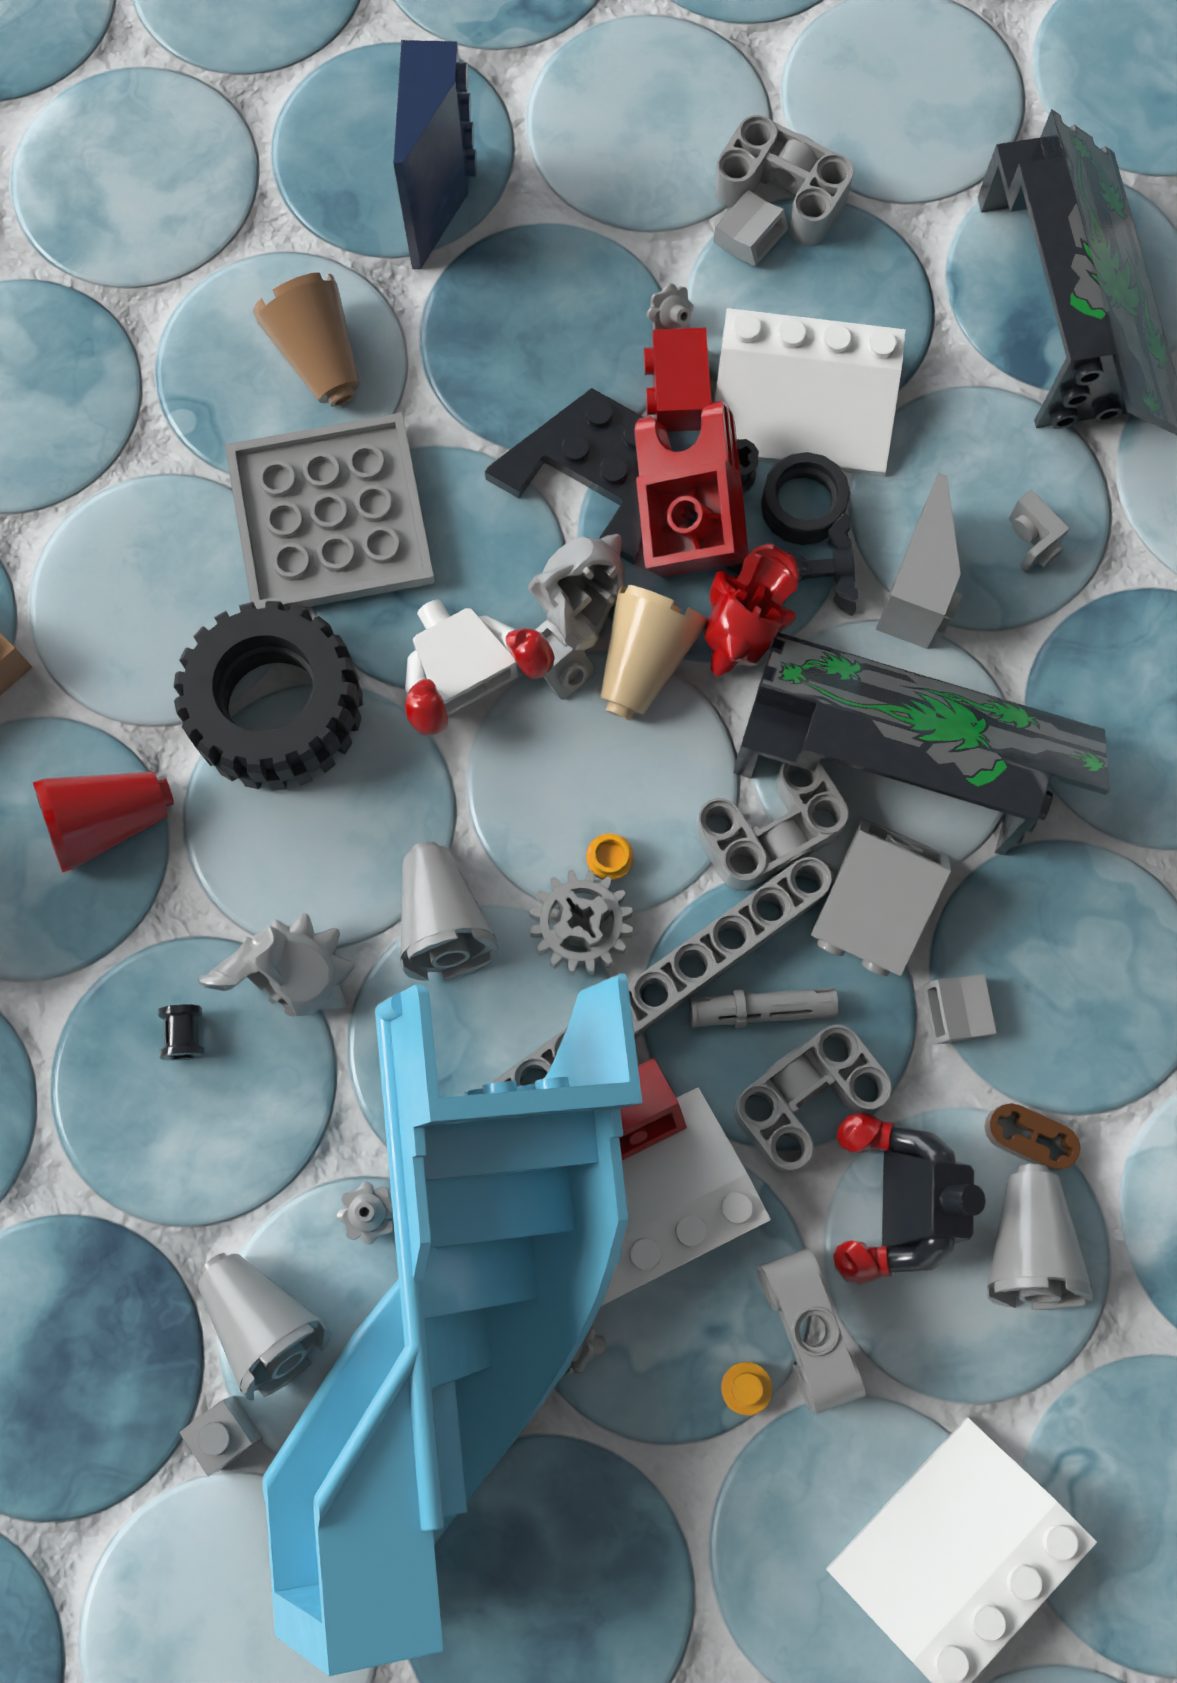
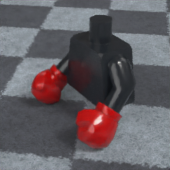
(925, 1200)

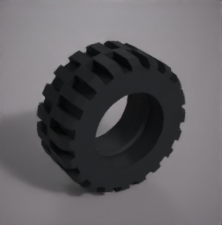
(235, 649)

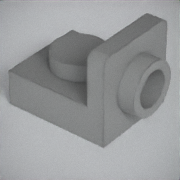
(1041, 526)
(570, 666)

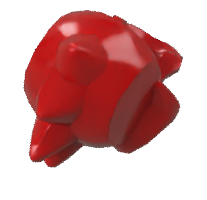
(750, 608)

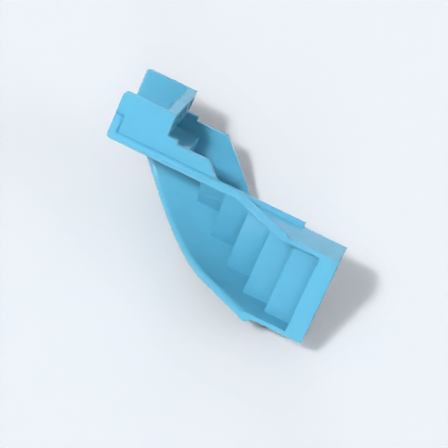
(503, 1260)

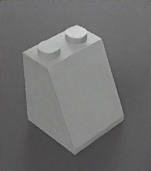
(881, 898)

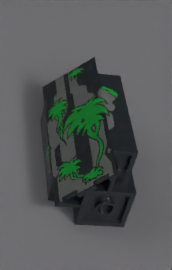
(1093, 274)
(919, 733)

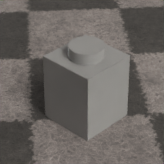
(221, 1435)

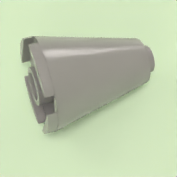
(440, 917)
(1037, 1246)
(258, 1325)

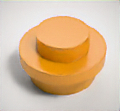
(609, 856)
(746, 1388)

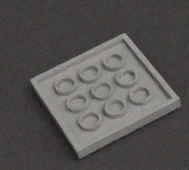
(329, 513)

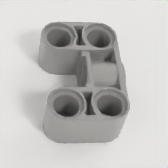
(792, 164)
(779, 842)
(799, 1079)
(825, 1370)

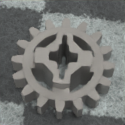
(563, 934)

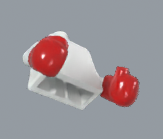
(465, 660)

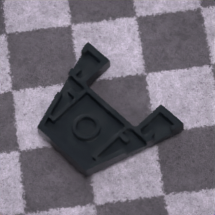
(592, 445)

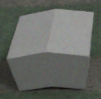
(750, 228)
(959, 1009)

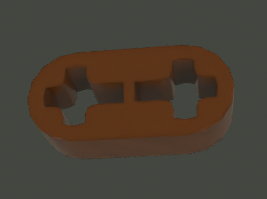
(1036, 1126)

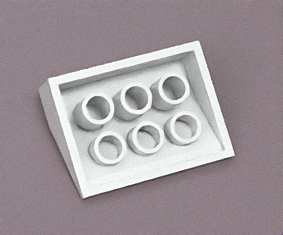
(811, 387)
(683, 1199)
(961, 1557)

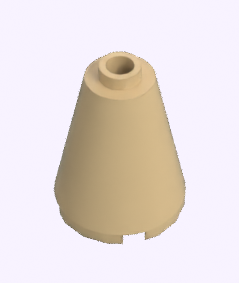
(645, 648)

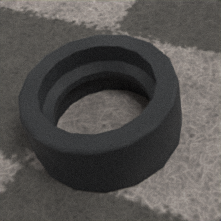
(804, 466)

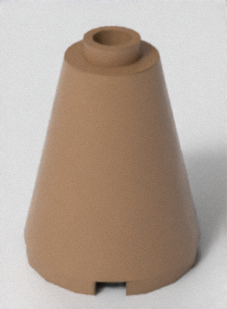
(312, 335)

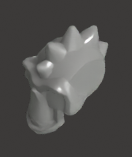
(581, 587)
(290, 965)

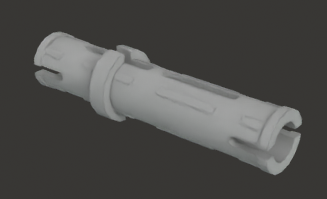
(762, 1007)

